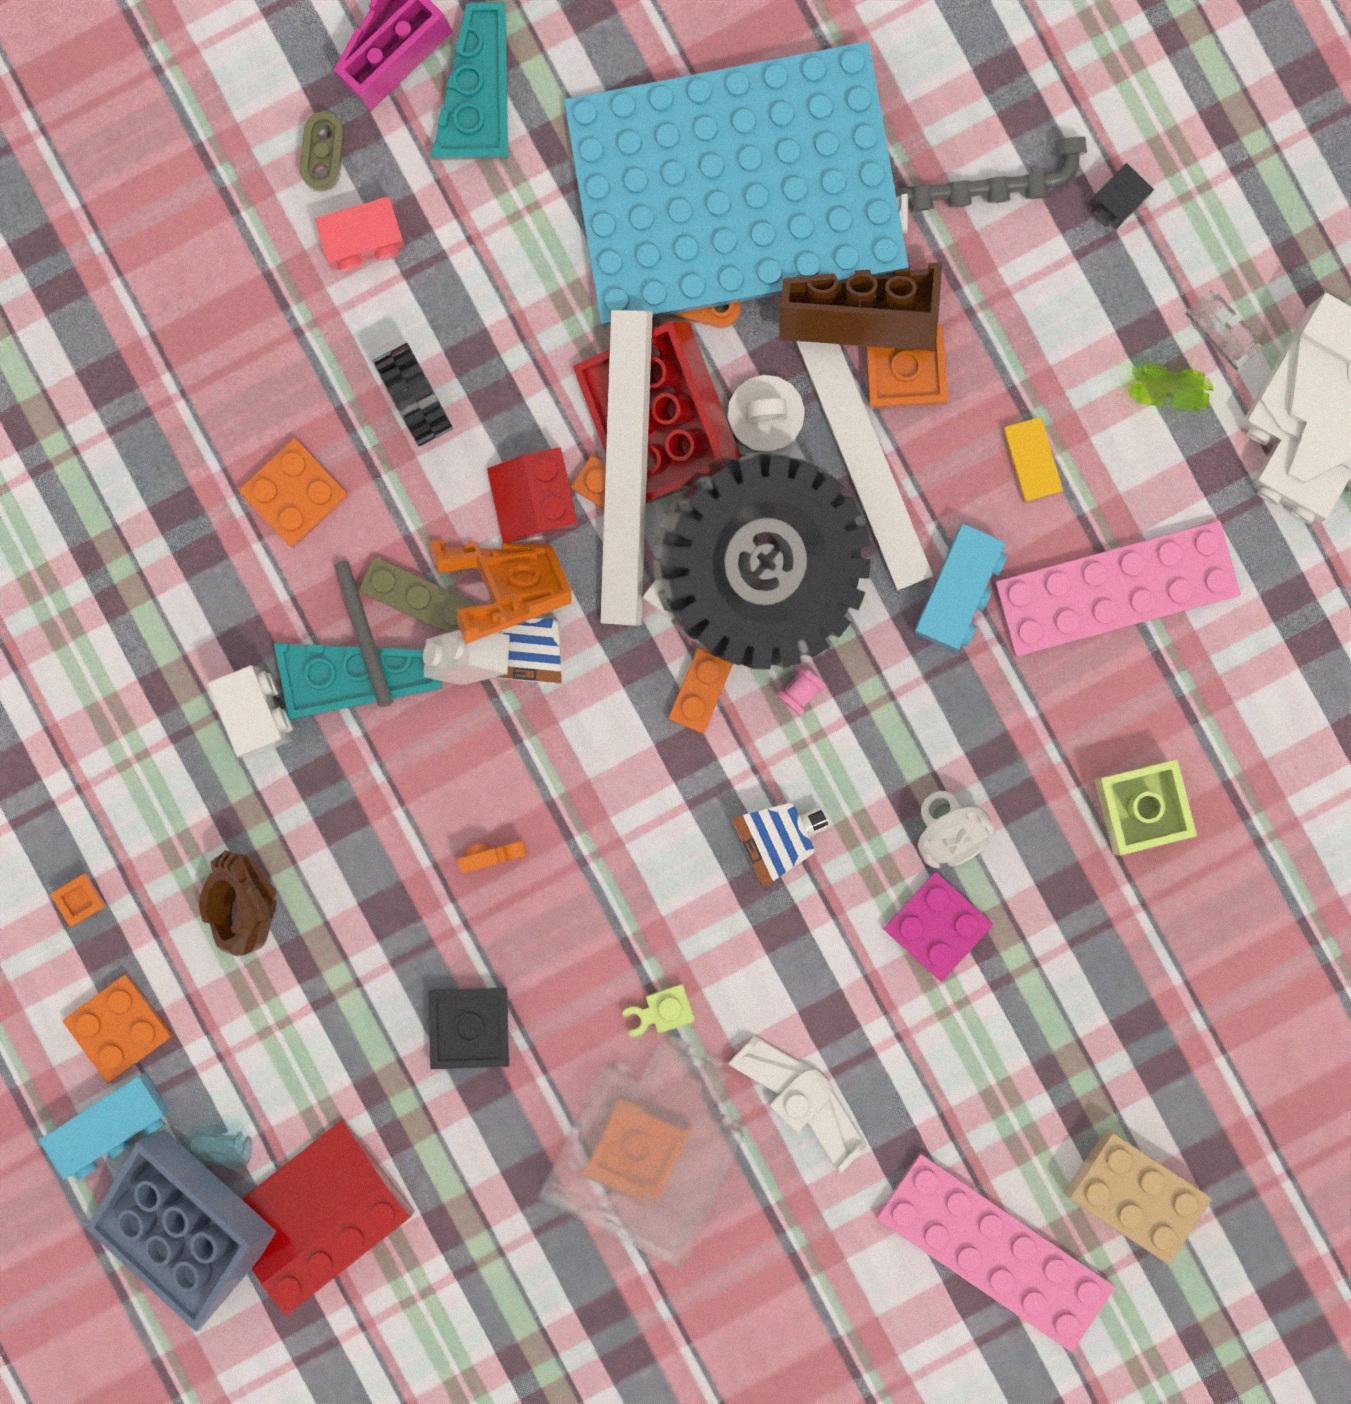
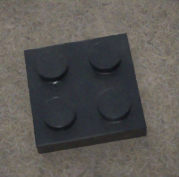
(469, 1028)

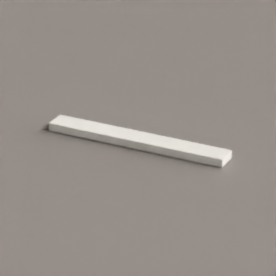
(865, 463)
(626, 467)

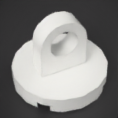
(766, 414)
(955, 835)

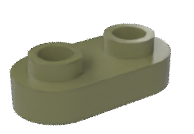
(322, 152)

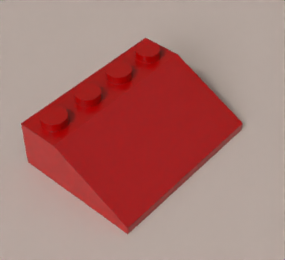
(684, 410)
(326, 1215)

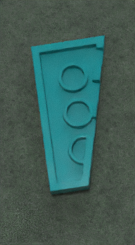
(476, 96)
(336, 678)

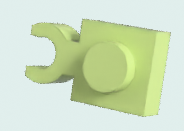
(666, 1009)

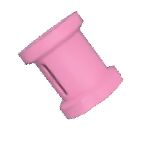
(801, 690)

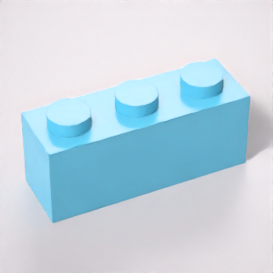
(961, 588)
(105, 1128)

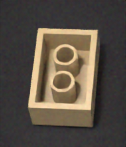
(1137, 1196)

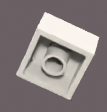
(250, 711)

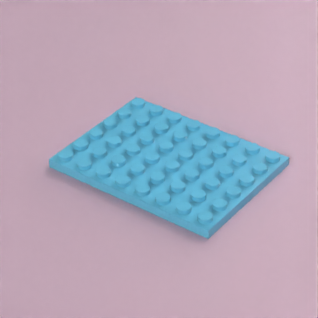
(735, 181)

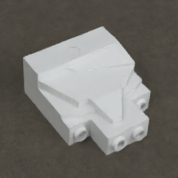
(1307, 415)

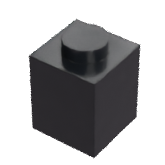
(1120, 197)

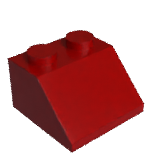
(532, 496)

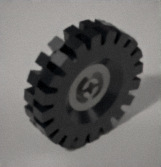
(806, 583)

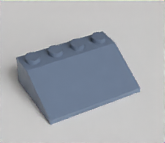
(179, 1228)

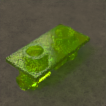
(1156, 382)

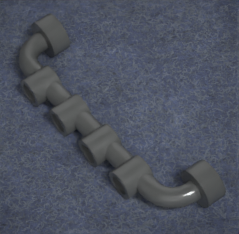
(999, 188)

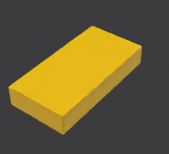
(1032, 459)

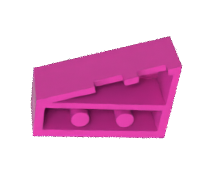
(389, 47)

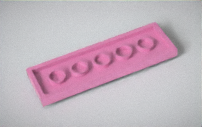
(1117, 588)
(995, 1252)

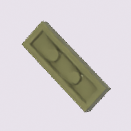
(413, 595)

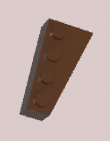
(865, 309)

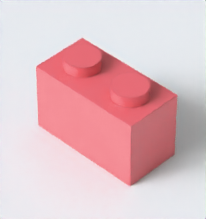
(360, 234)

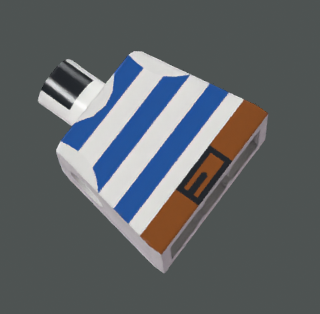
(534, 652)
(778, 838)

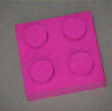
(938, 926)

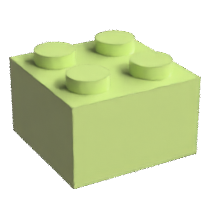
(1145, 807)

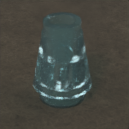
(223, 1148)

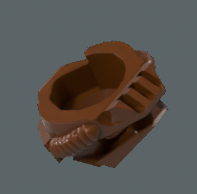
(240, 913)

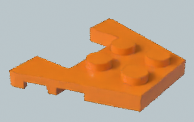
(518, 578)

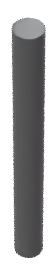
(363, 634)

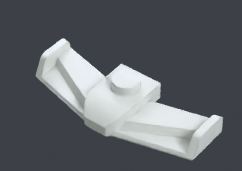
(802, 1099)

